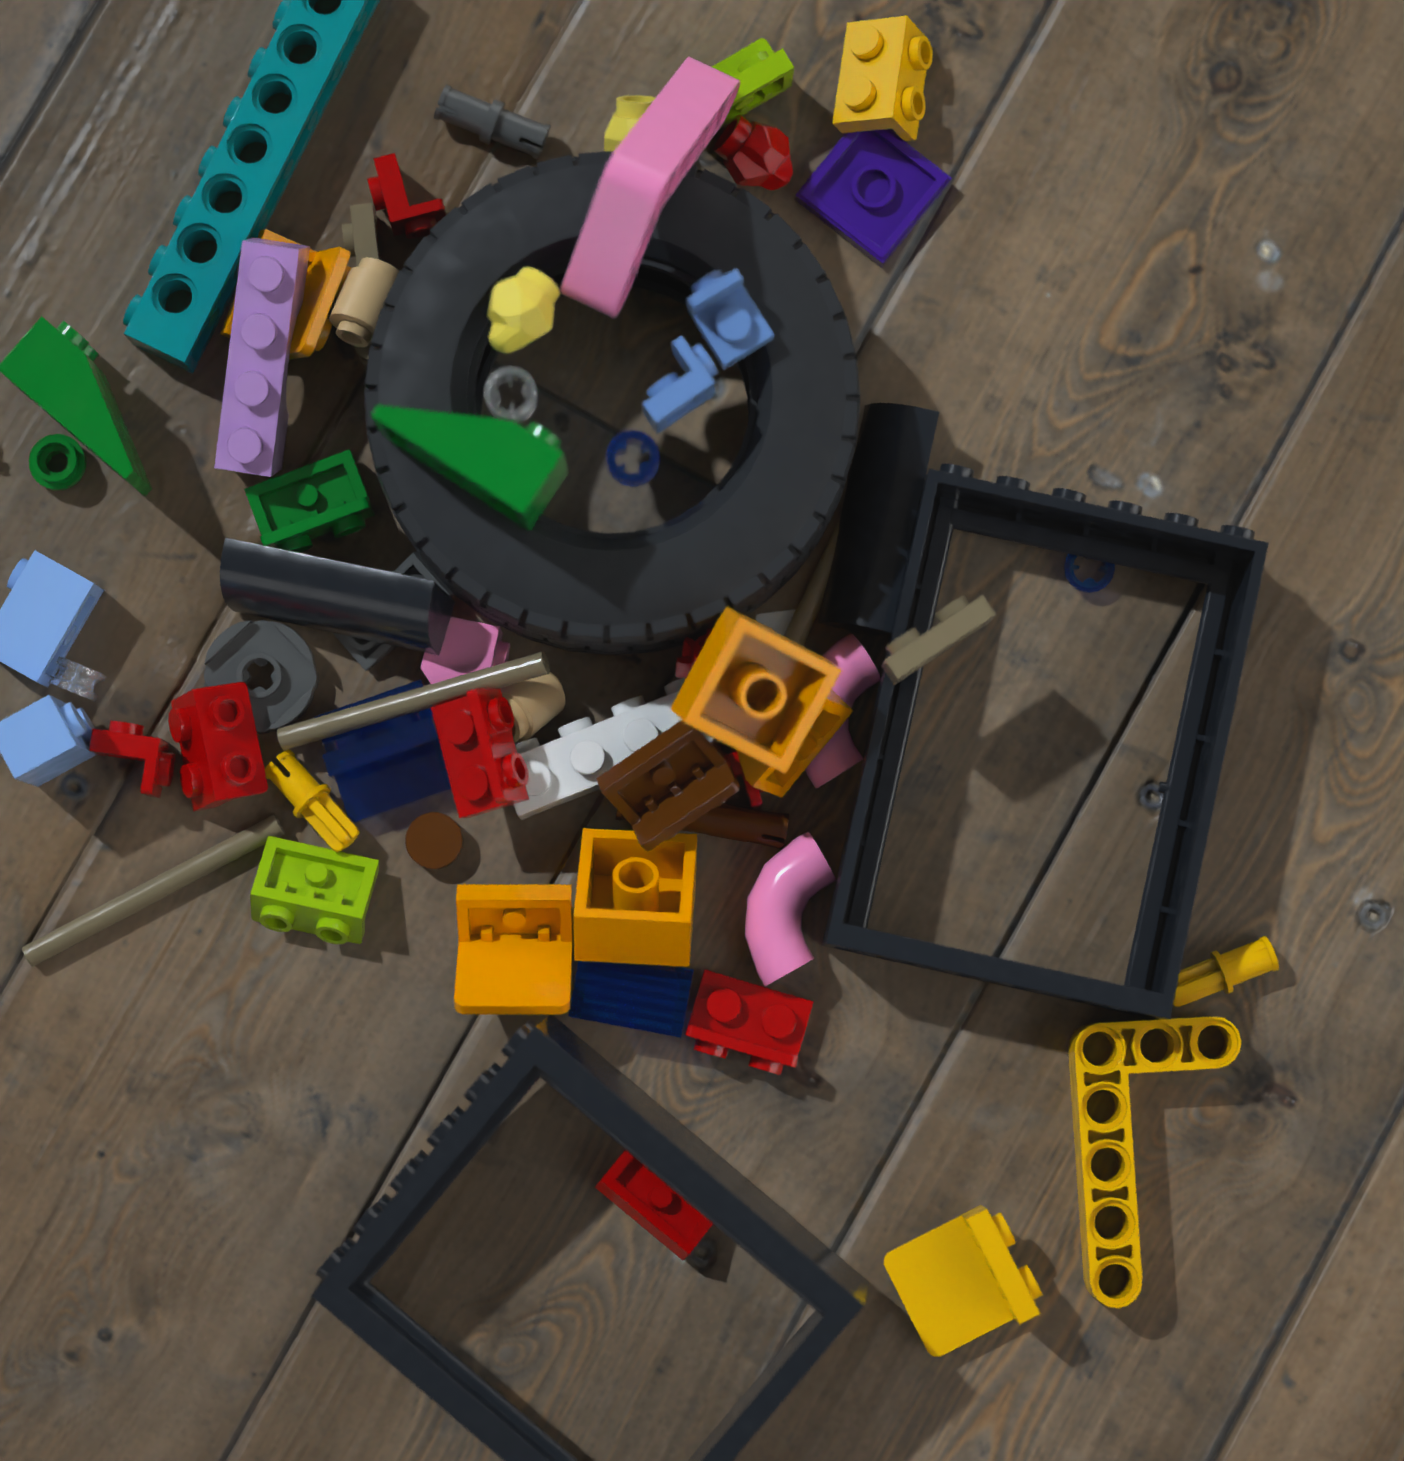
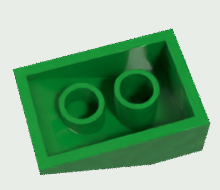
(60, 376)
(488, 457)

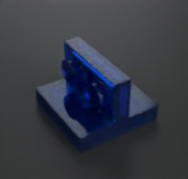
(387, 761)

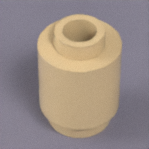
(362, 300)
(534, 704)

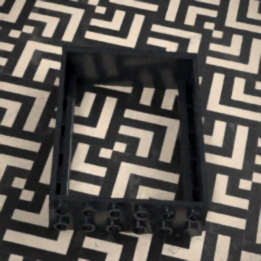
(1116, 534)

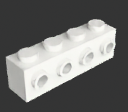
(585, 751)

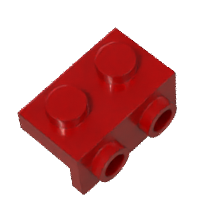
(217, 745)
(653, 1205)

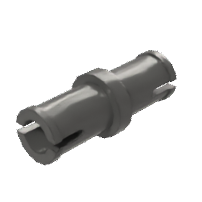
(492, 122)

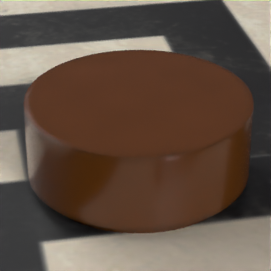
(434, 840)

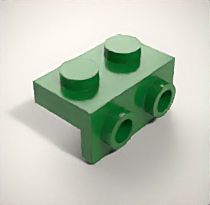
(311, 503)

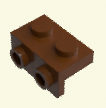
(669, 783)

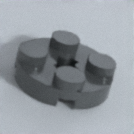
(262, 643)

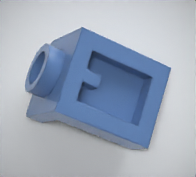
(727, 317)
(675, 396)

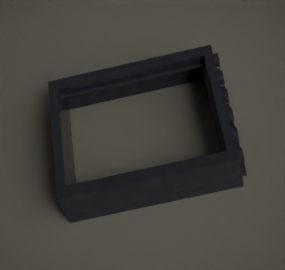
(666, 1150)

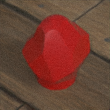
(755, 154)

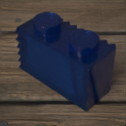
(632, 995)

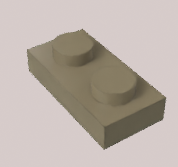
(956, 623)

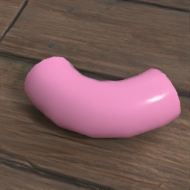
(856, 676)
(778, 904)

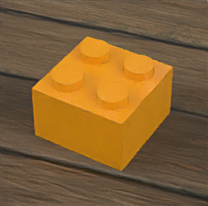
(755, 690)
(633, 900)

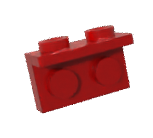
(481, 752)
(749, 1021)

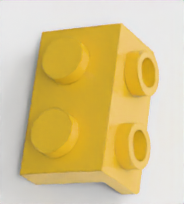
(882, 77)

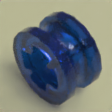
(618, 446)
(1088, 585)

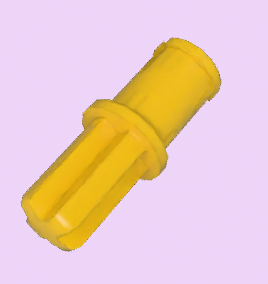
(312, 802)
(1225, 971)

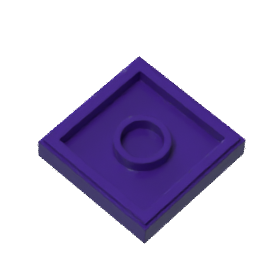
(873, 191)

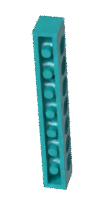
(185, 335)

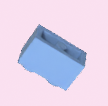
(43, 615)
(45, 740)

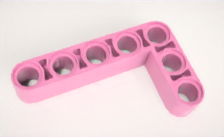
(642, 179)

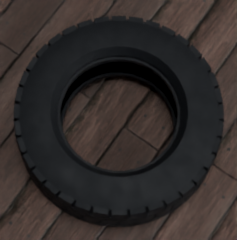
(653, 583)

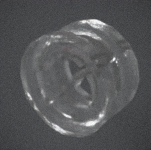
(528, 392)
(77, 679)

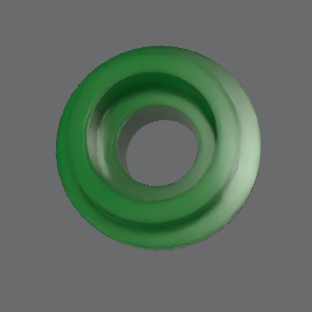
(45, 450)

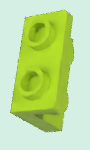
(761, 75)
(313, 890)

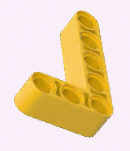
(1117, 1132)

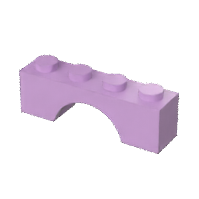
(258, 356)

